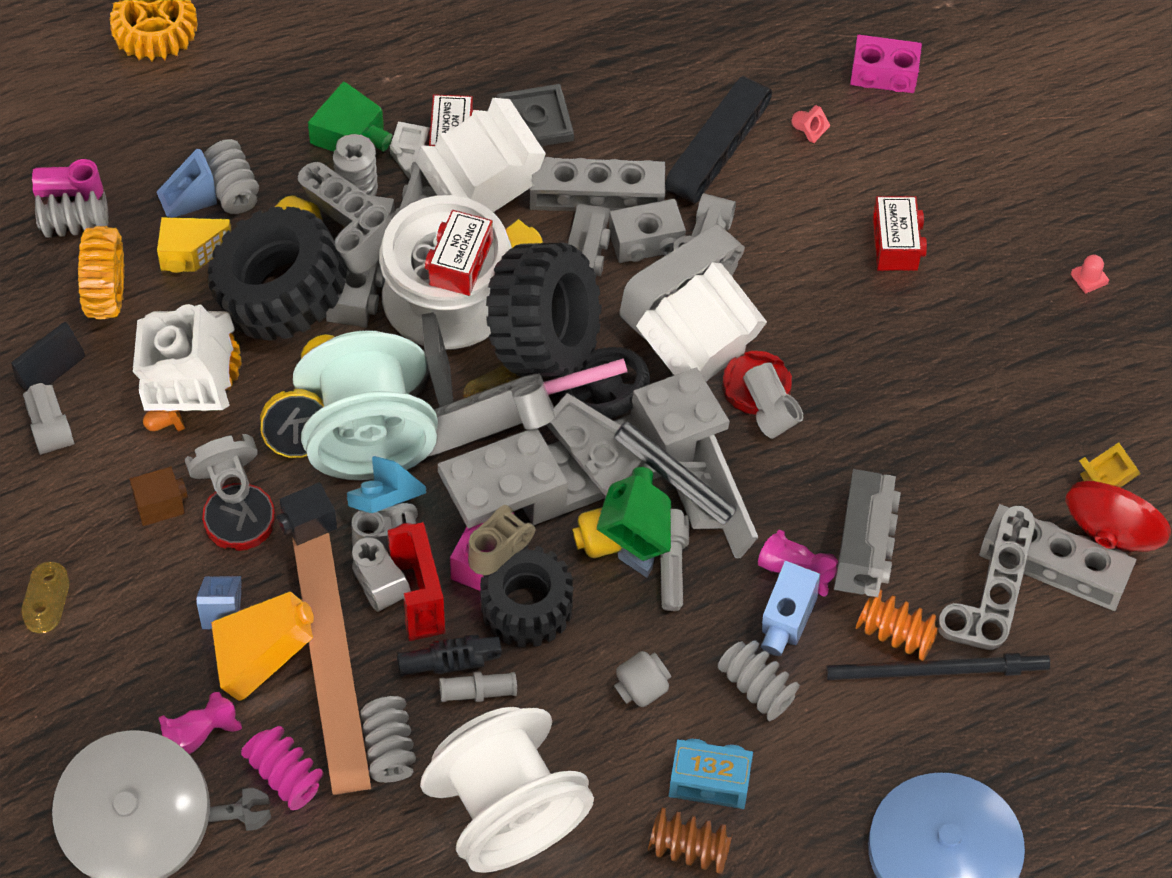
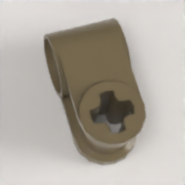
(501, 535)

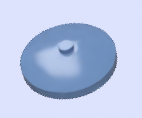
(945, 830)

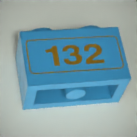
(710, 773)

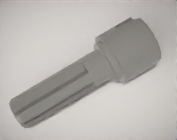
(672, 563)

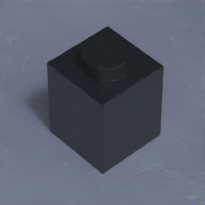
(307, 514)

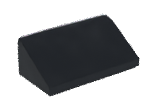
(48, 358)

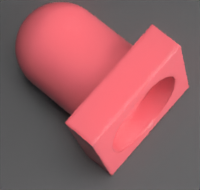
(812, 123)
(1090, 274)

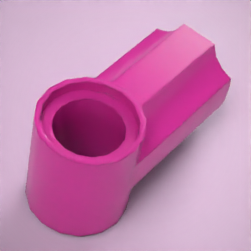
(79, 177)

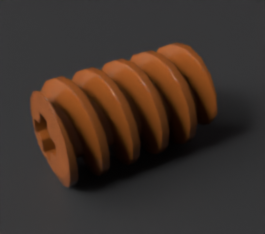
(690, 840)

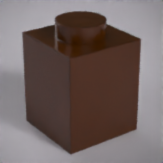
(158, 495)

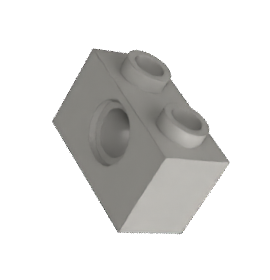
(645, 230)

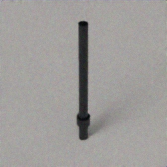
(1009, 664)

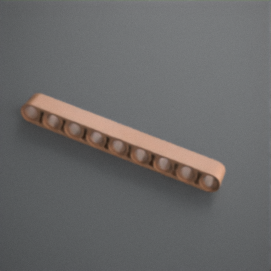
(332, 668)

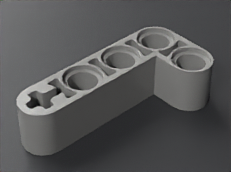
(351, 207)
(675, 270)
(493, 411)
(996, 577)

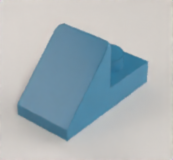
(390, 487)

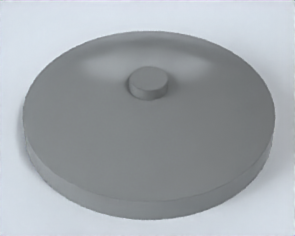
(131, 807)

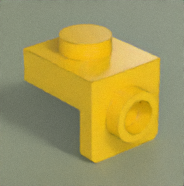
(1110, 467)

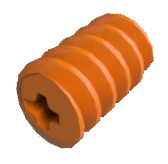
(899, 625)

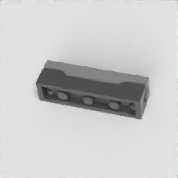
(866, 533)

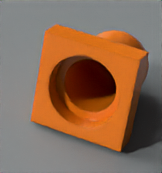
(159, 419)

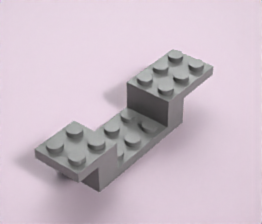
(548, 478)

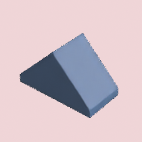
(189, 187)
(218, 598)

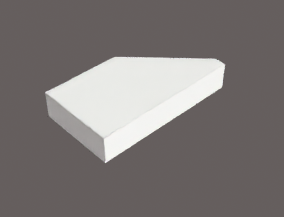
(407, 143)

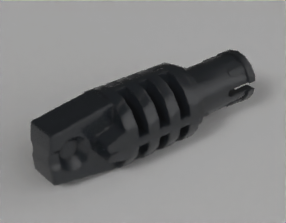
(450, 655)

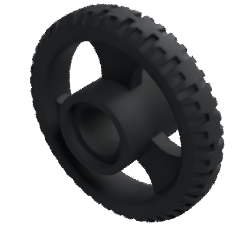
(610, 394)

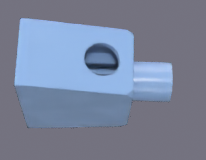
(789, 607)

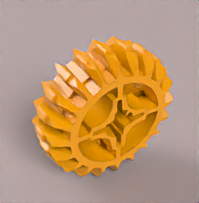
(154, 31)
(101, 272)

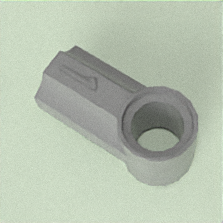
(713, 211)
(776, 408)
(48, 424)

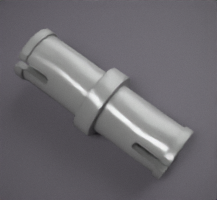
(478, 686)

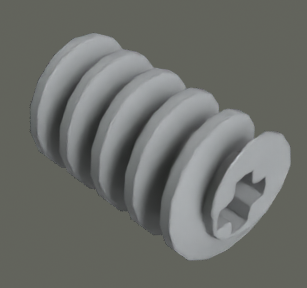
(356, 162)
(232, 176)
(70, 214)
(758, 679)
(387, 739)

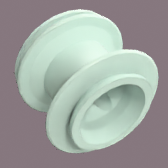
(366, 404)

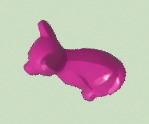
(780, 549)
(194, 727)

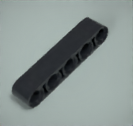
(718, 139)

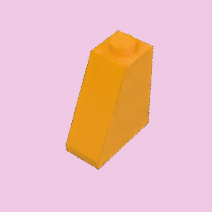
(259, 641)

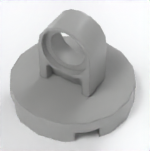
(223, 460)

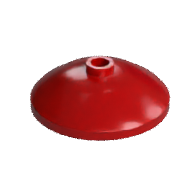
(1117, 517)

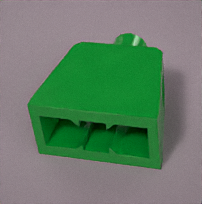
(347, 114)
(637, 515)

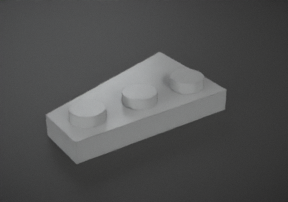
(592, 442)

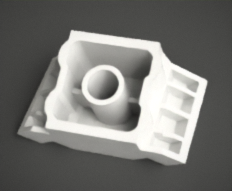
(484, 157)
(702, 324)
(183, 359)

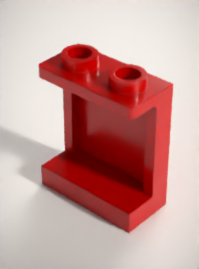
(423, 607)

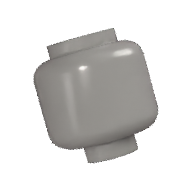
(642, 679)

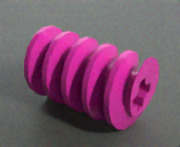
(283, 766)

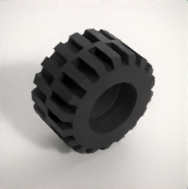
(533, 621)

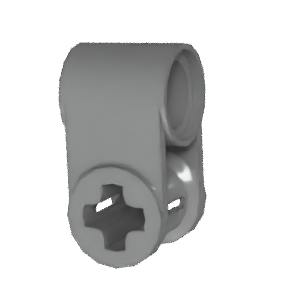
(381, 522)
(378, 574)

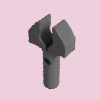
(241, 810)

